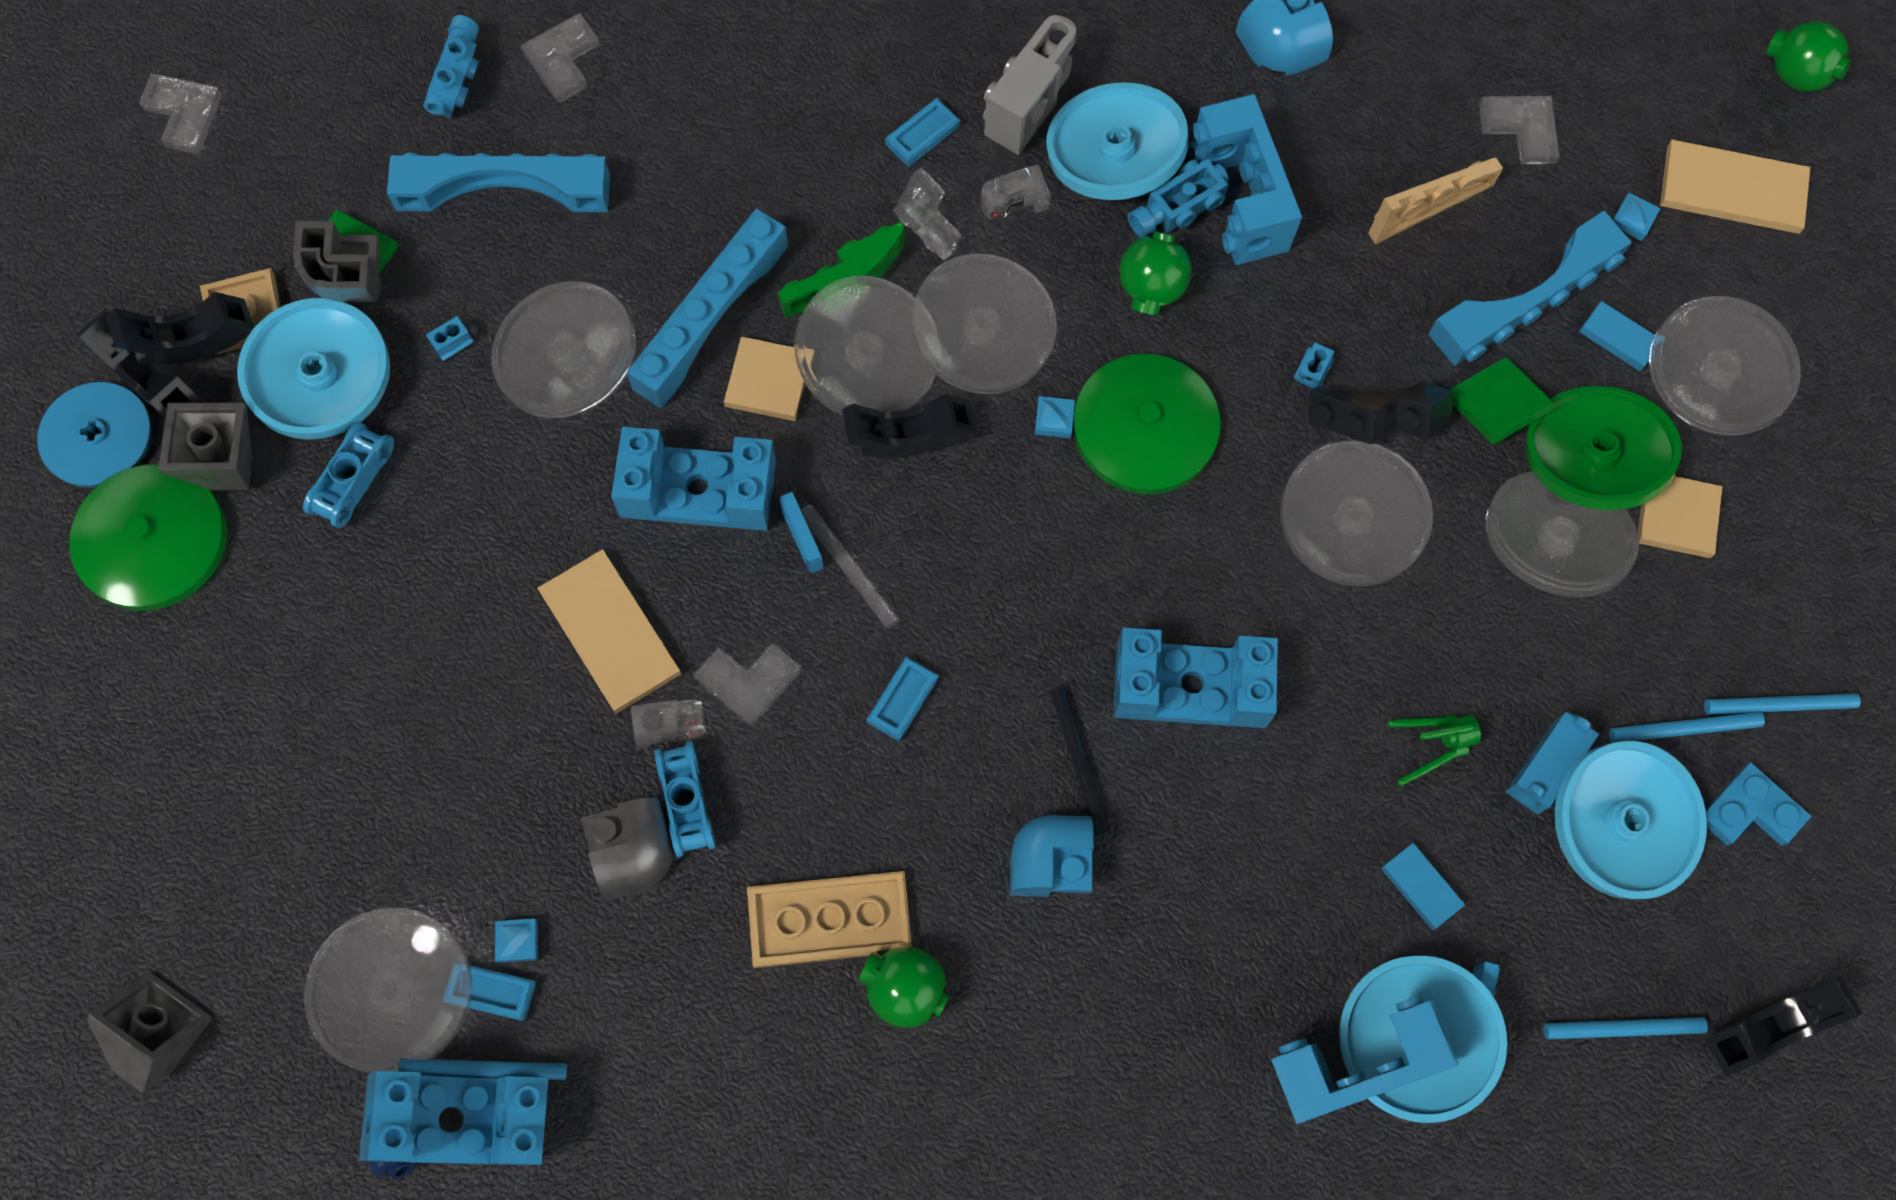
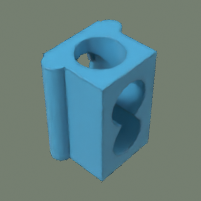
(452, 344)
(1316, 352)

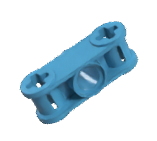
(338, 497)
(688, 824)

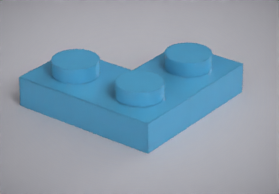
(1757, 799)

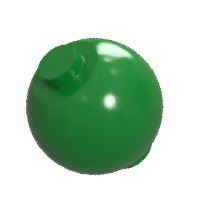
(1810, 55)
(1155, 272)
(904, 986)

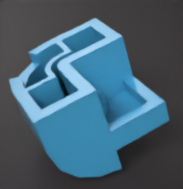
(1286, 34)
(1052, 856)

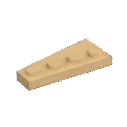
(1431, 198)

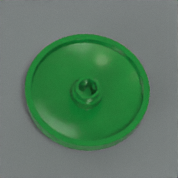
(1146, 423)
(1604, 448)
(147, 539)

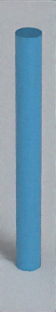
(1782, 703)
(1687, 727)
(1625, 1028)
(483, 1069)

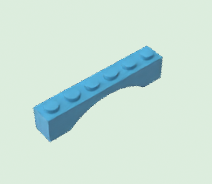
(430, 181)
(1475, 324)
(673, 349)

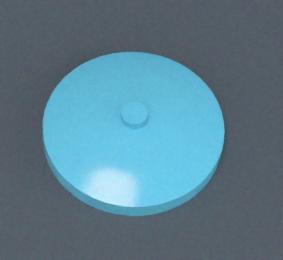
(1117, 141)
(313, 368)
(1630, 820)
(1469, 1019)

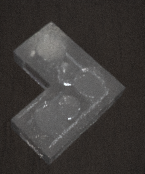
(553, 55)
(189, 108)
(1528, 118)
(919, 211)
(748, 691)

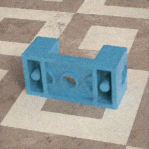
(1238, 135)
(655, 480)
(1235, 681)
(1310, 1084)
(498, 1119)

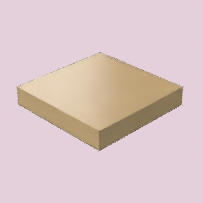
(257, 289)
(765, 380)
(1682, 518)

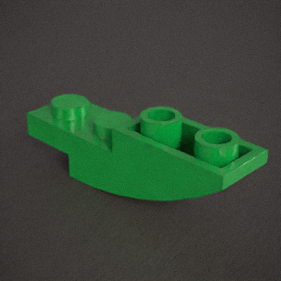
(856, 258)

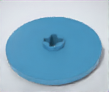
(76, 415)

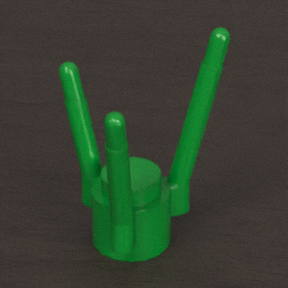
(1455, 733)

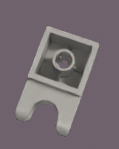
(1029, 86)

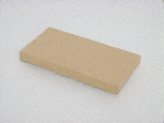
(1735, 186)
(609, 631)
(828, 919)

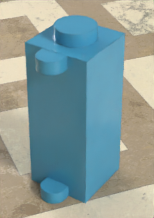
(1547, 765)

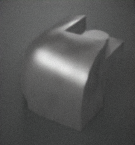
(336, 264)
(629, 846)

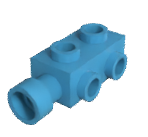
(453, 68)
(1180, 196)

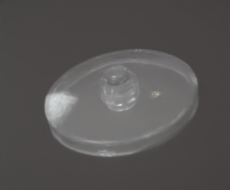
(983, 323)
(860, 346)
(563, 349)
(1724, 365)
(1356, 513)
(1557, 542)
(387, 989)

